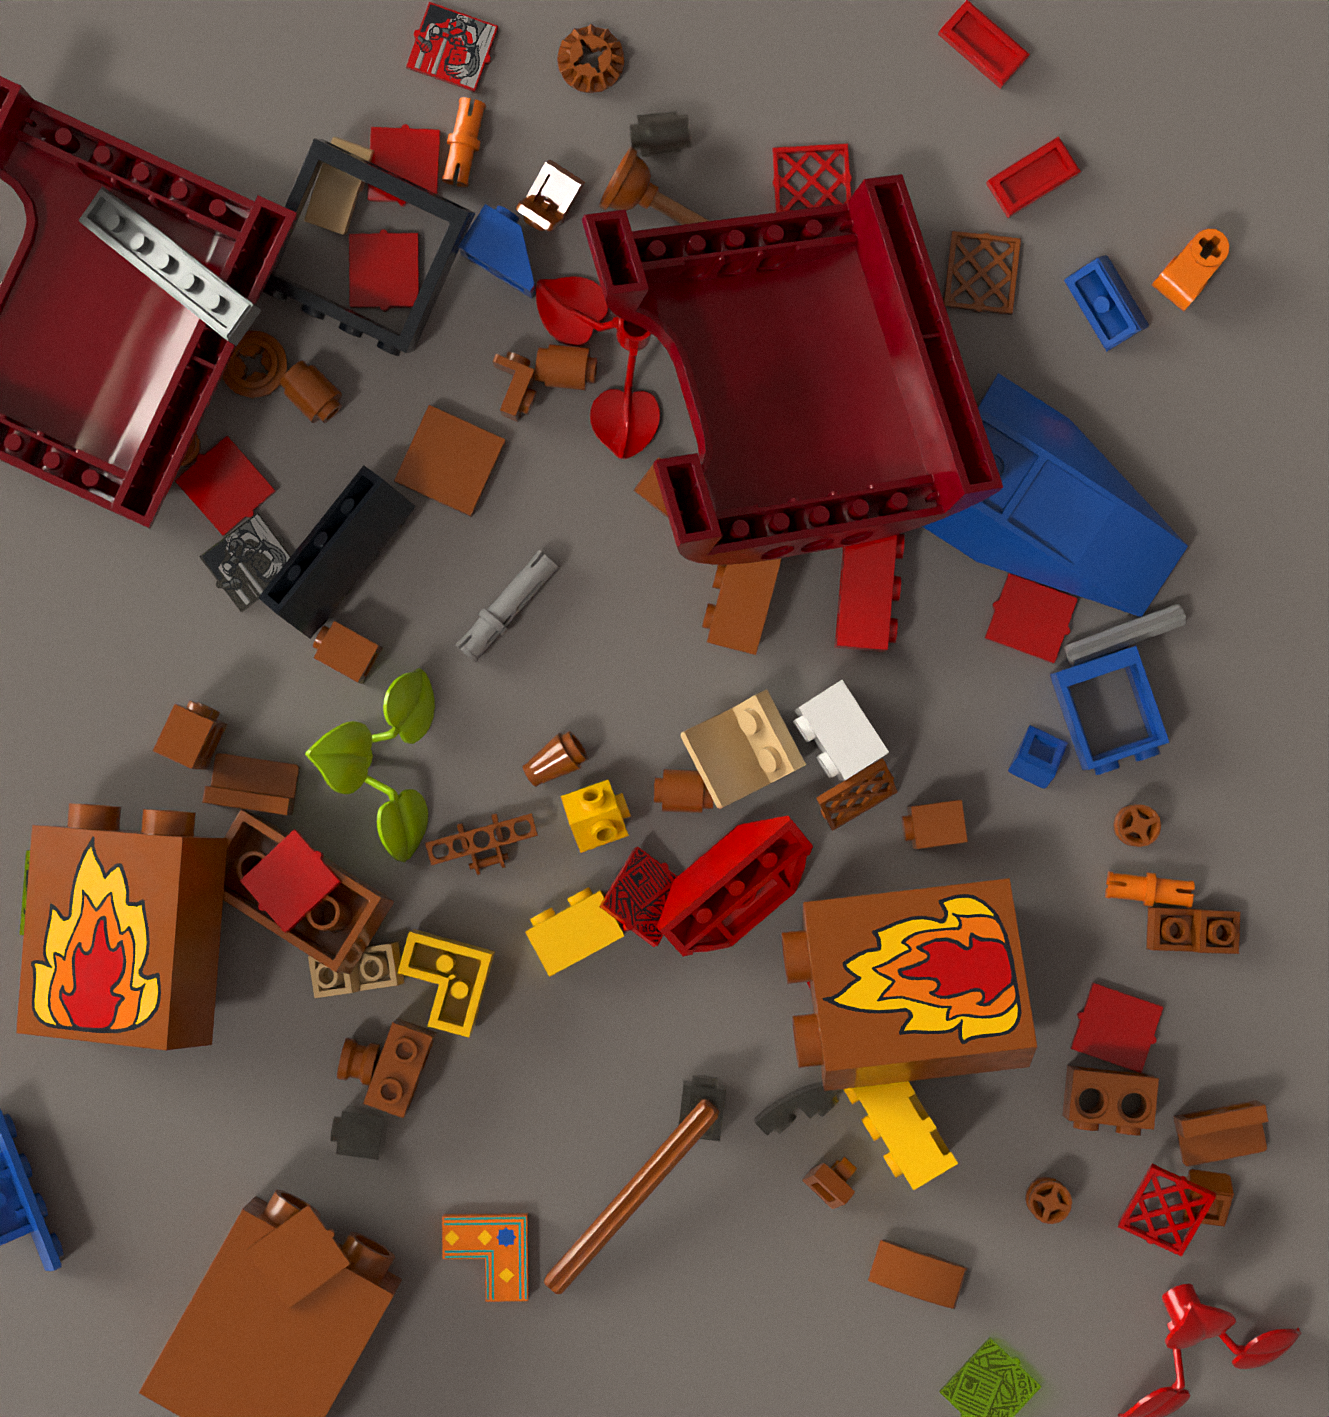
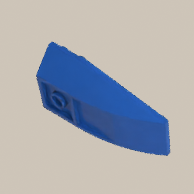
(1061, 510)

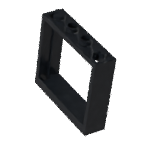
(351, 321)

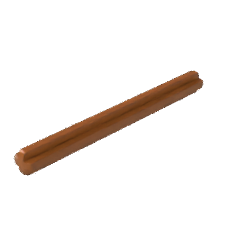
(632, 1196)

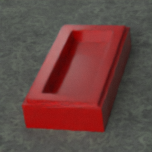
(983, 44)
(1033, 177)

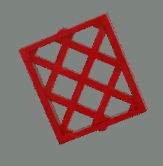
(779, 182)
(1152, 1235)

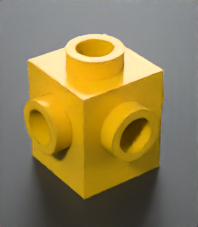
(596, 815)

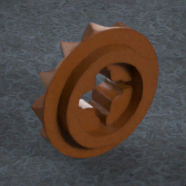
(584, 77)
(273, 360)

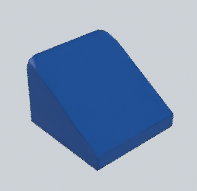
(1037, 757)

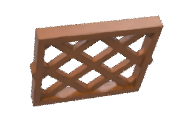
(985, 240)
(872, 797)

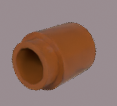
(565, 367)
(311, 392)
(682, 791)

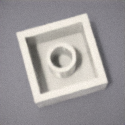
(840, 732)

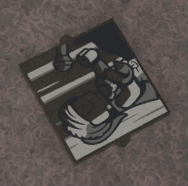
(246, 561)

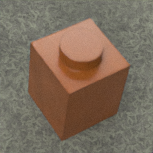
(346, 651)
(935, 824)

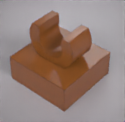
(831, 1183)

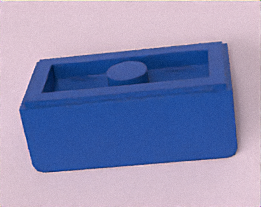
(1106, 302)

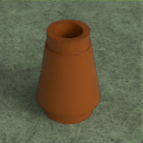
(557, 758)

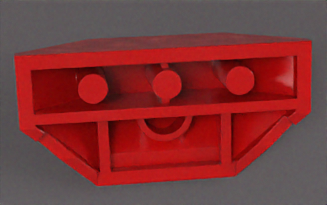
(734, 885)

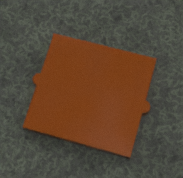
(298, 1256)

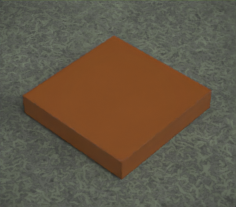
(450, 460)

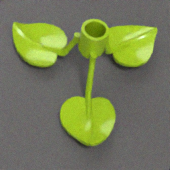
(346, 755)

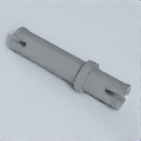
(506, 606)

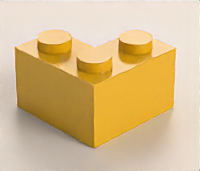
(458, 970)

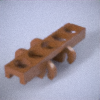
(471, 848)

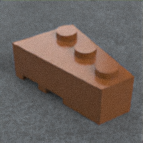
(741, 604)

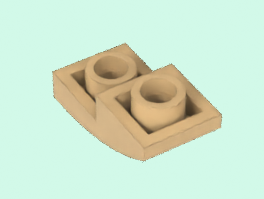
(336, 192)
(374, 970)

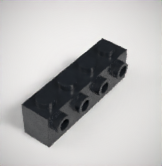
(337, 552)

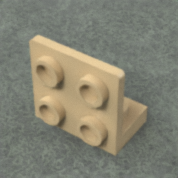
(742, 749)

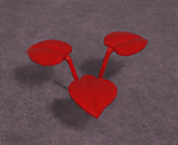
(569, 313)
(1192, 1324)

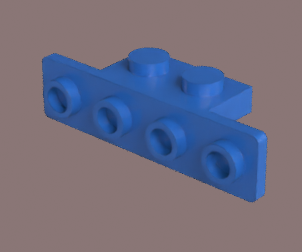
(19, 1207)

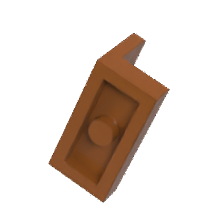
(252, 784)
(1221, 1132)

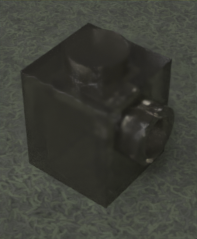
(703, 1088)
(360, 1132)

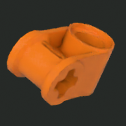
(1189, 272)

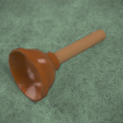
(632, 186)

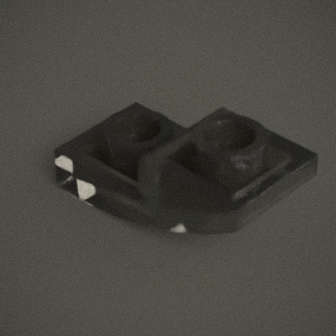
(809, 1099)

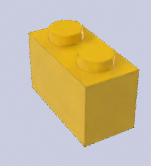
(573, 932)

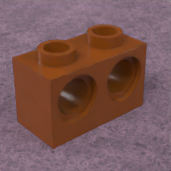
(191, 735)
(399, 1068)
(1111, 1088)

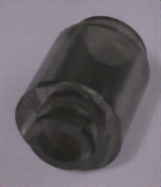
(660, 134)

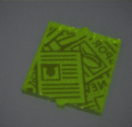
(990, 1384)

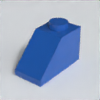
(500, 248)

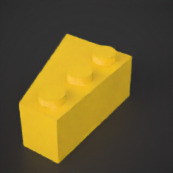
(906, 1130)

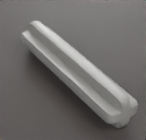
(1125, 635)

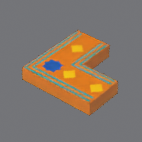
(498, 1240)

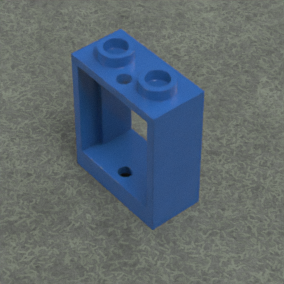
(1142, 748)

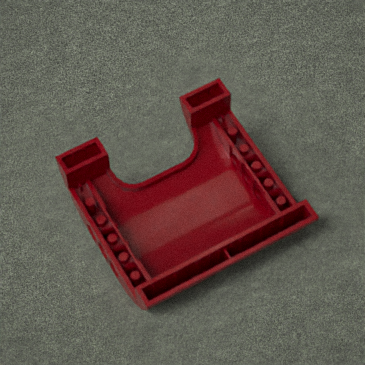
(94, 355)
(807, 372)

